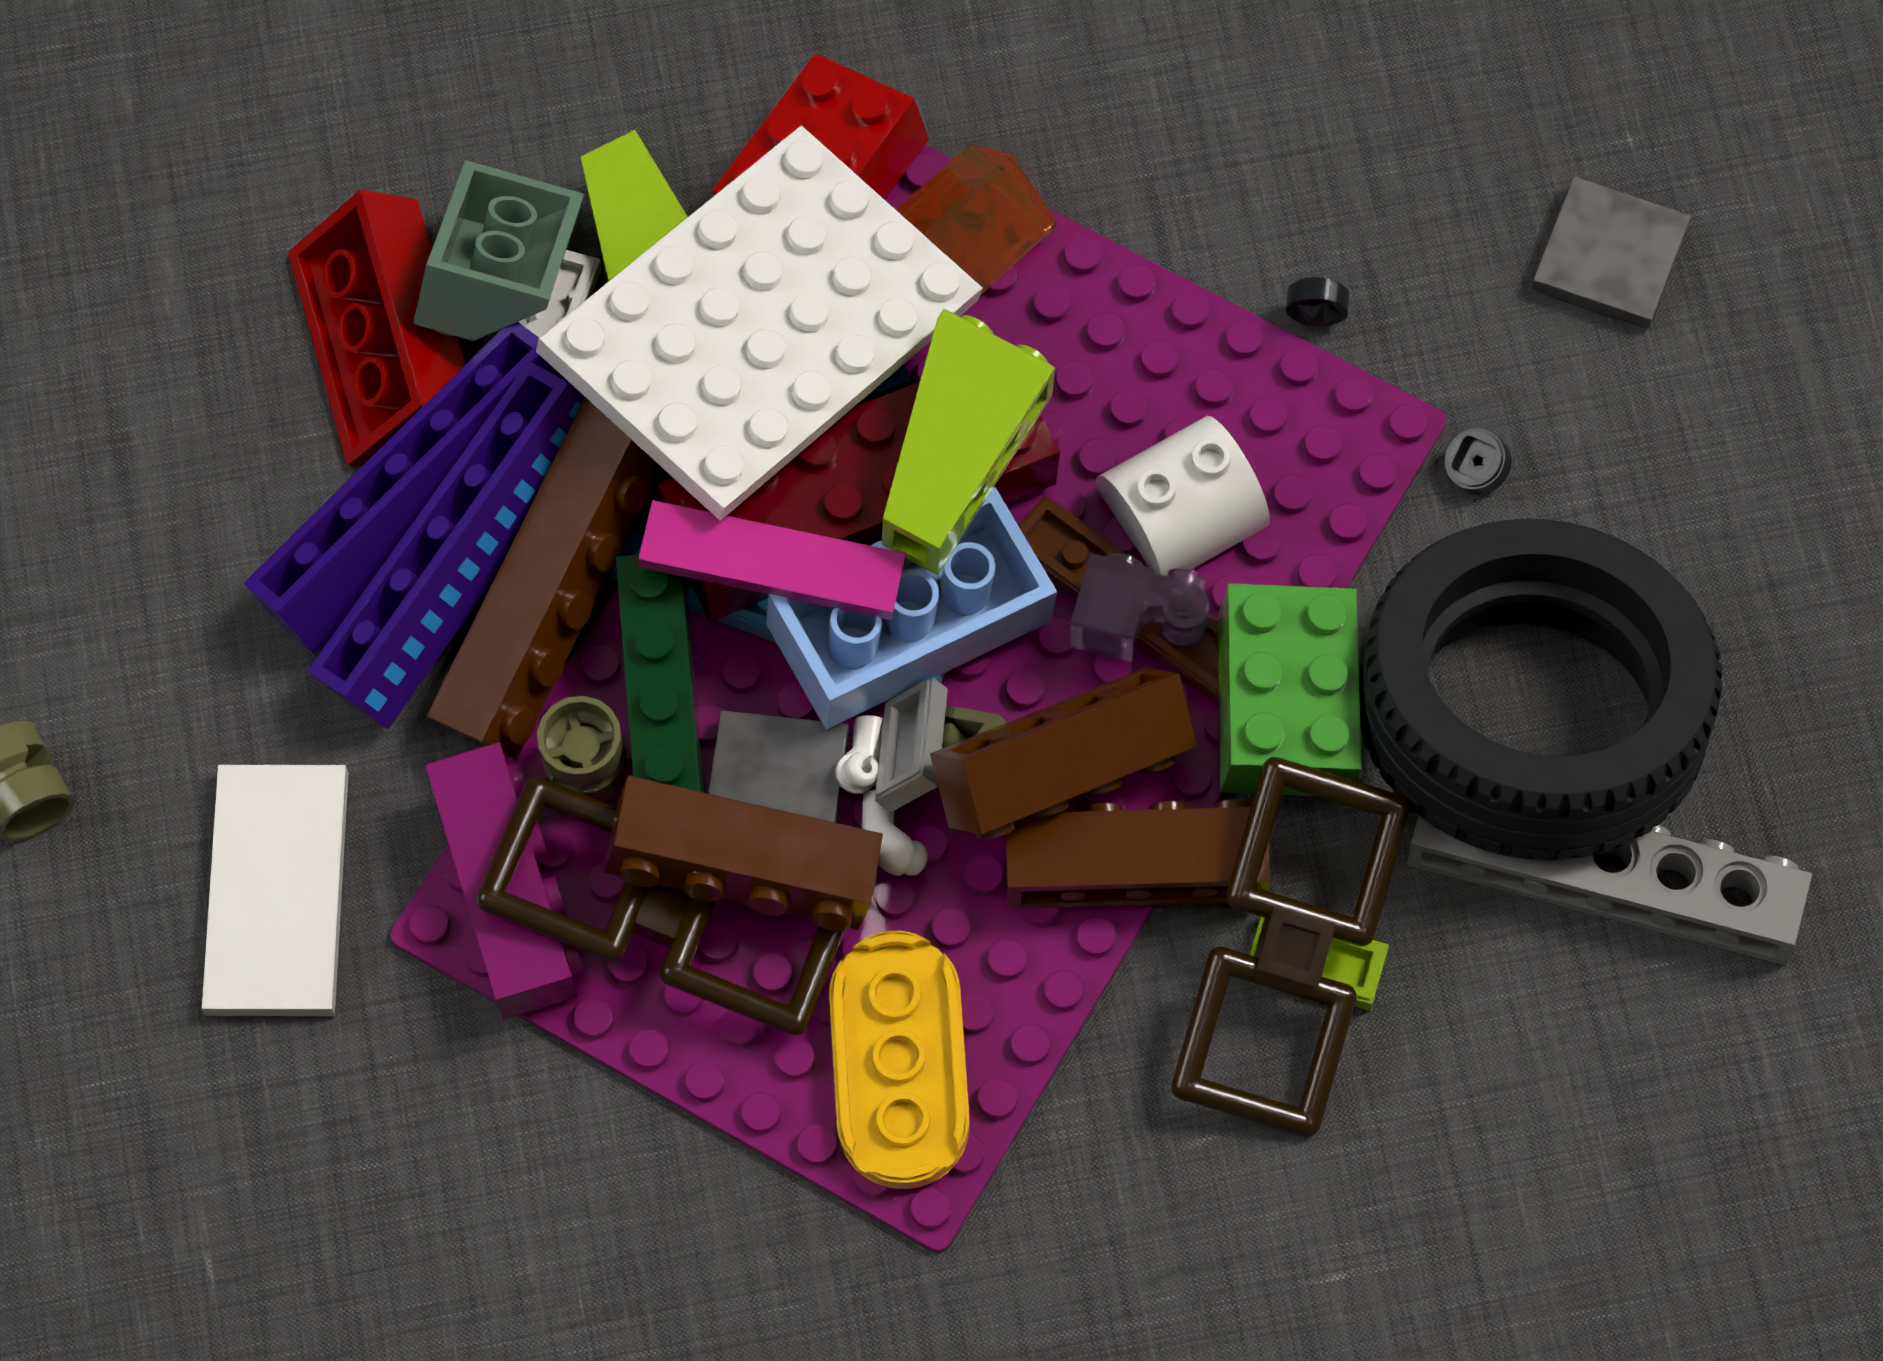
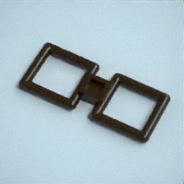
(650, 912)
(1291, 947)

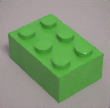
(1287, 682)

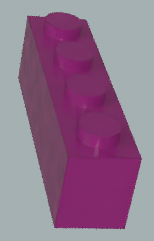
(475, 804)

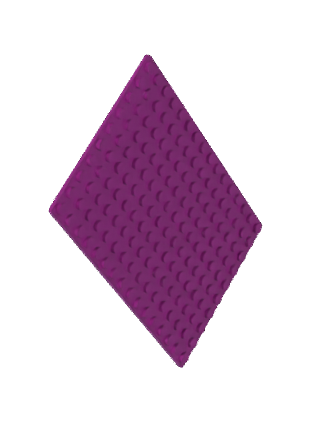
(1132, 366)

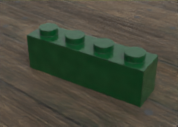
(659, 675)

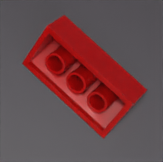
(360, 299)

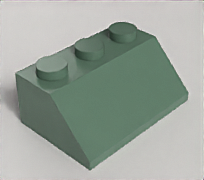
(495, 252)

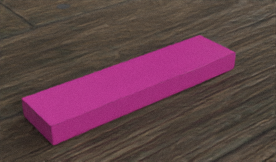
(771, 560)

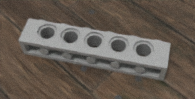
(1636, 895)

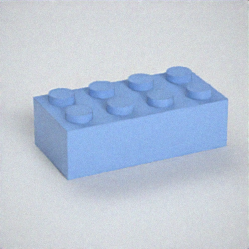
(978, 601)

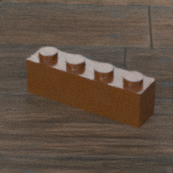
(1063, 752)
(743, 854)
(1127, 856)

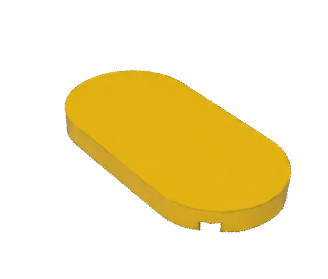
(899, 1060)

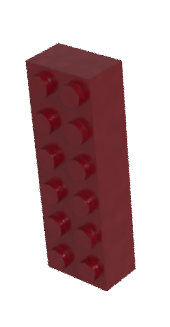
(844, 484)

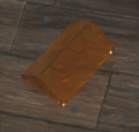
(980, 213)

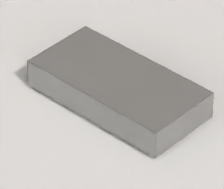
(909, 734)

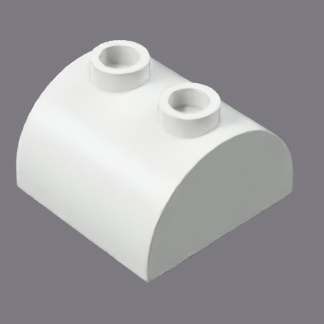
(1186, 497)

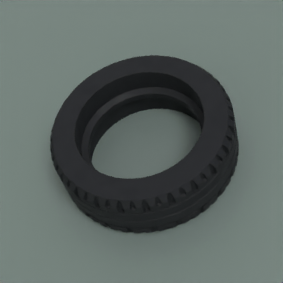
(1560, 579)

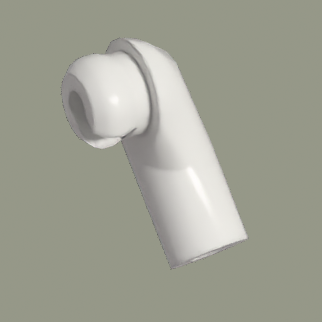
(859, 767)
(897, 849)

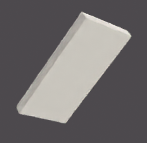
(275, 890)

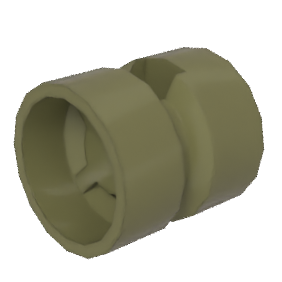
(583, 747)
(30, 789)

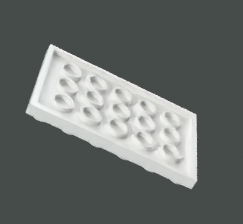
(758, 321)

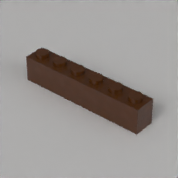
(546, 585)

